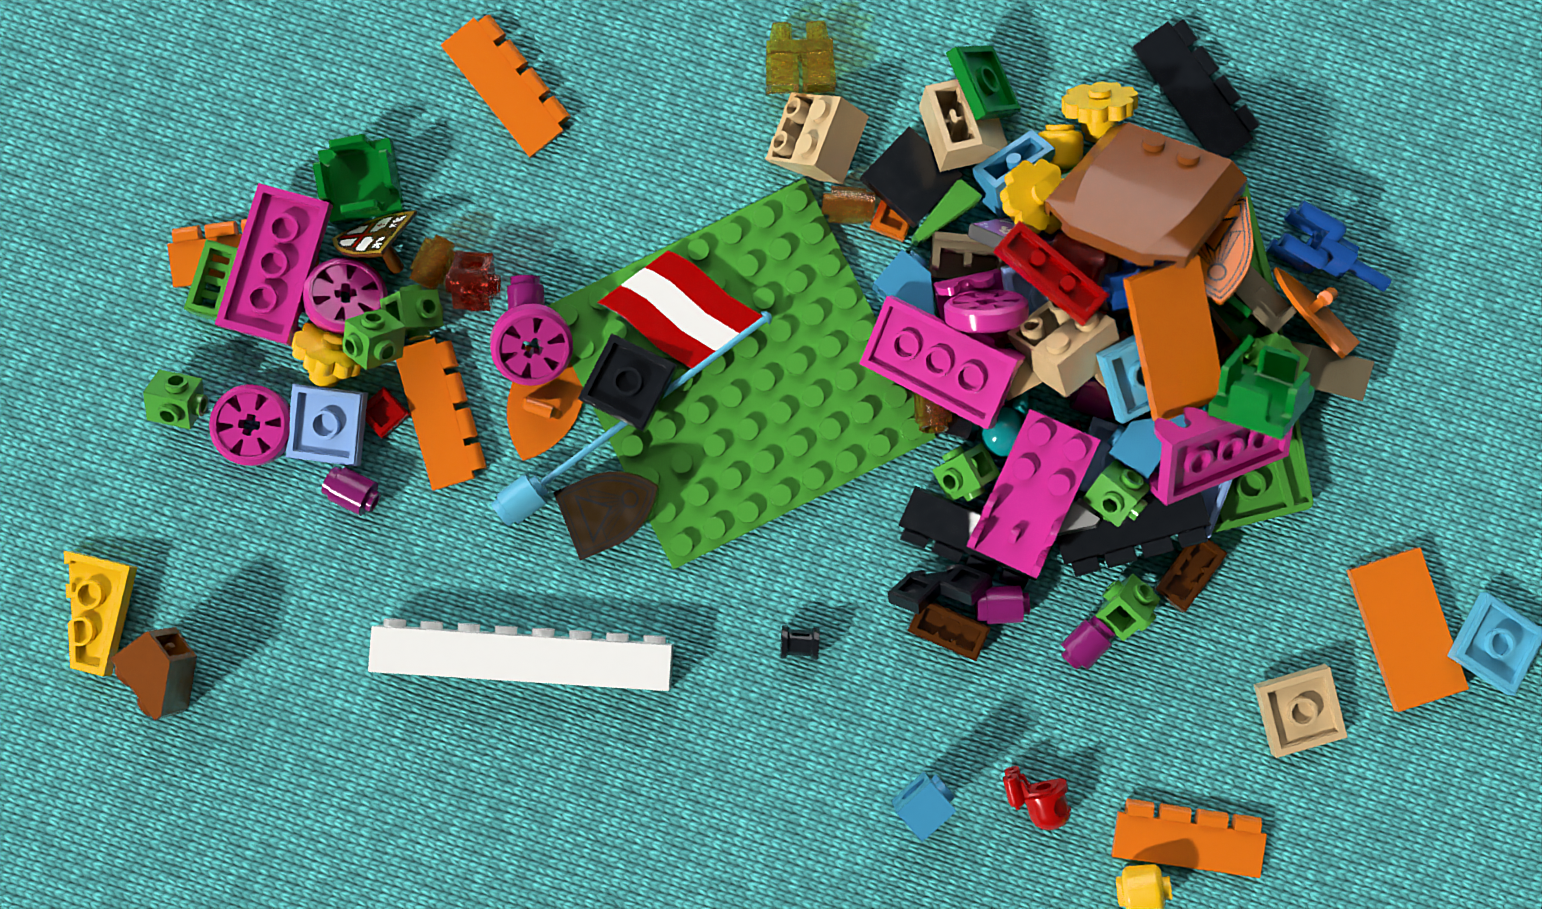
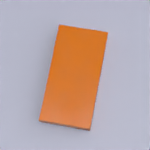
(1174, 337)
(1407, 629)

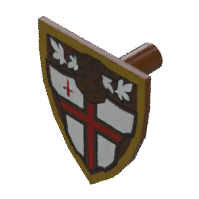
(375, 239)

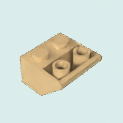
(953, 130)
(817, 136)
(1062, 349)

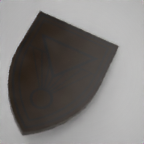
(605, 509)

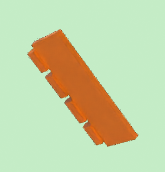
(497, 79)
(188, 246)
(437, 422)
(1182, 843)

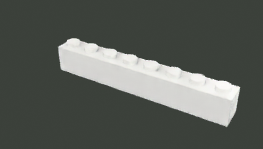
(521, 657)

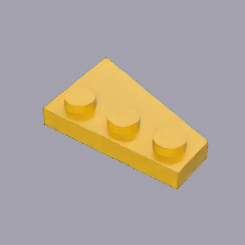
(99, 607)

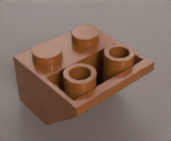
(159, 671)

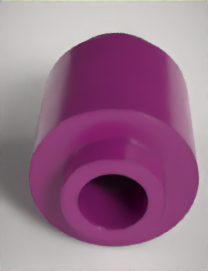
(525, 290)
(1092, 400)
(351, 490)
(1003, 605)
(1087, 643)

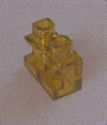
(813, 52)

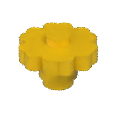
(1099, 106)
(1026, 195)
(323, 356)

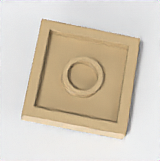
(1300, 710)

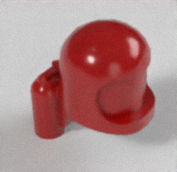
(1044, 800)

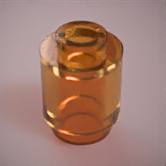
(848, 205)
(432, 262)
(931, 416)

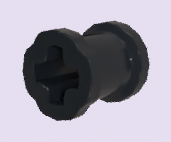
(799, 642)

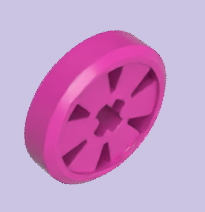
(325, 286)
(986, 311)
(540, 363)
(240, 405)

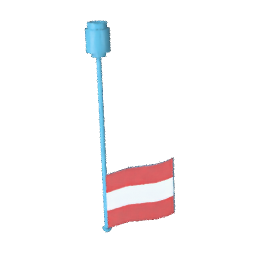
(682, 317)

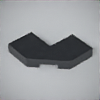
(958, 582)

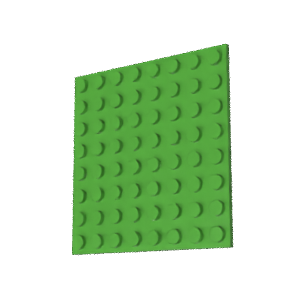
(779, 409)

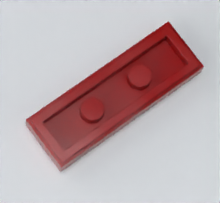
(1051, 273)

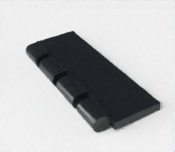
(1191, 92)
(951, 527)
(1150, 530)

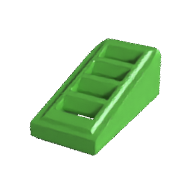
(954, 204)
(202, 278)

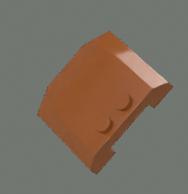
(1146, 196)

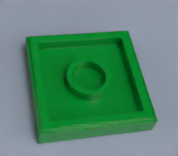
(983, 82)

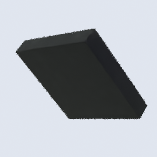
(909, 177)
(628, 382)

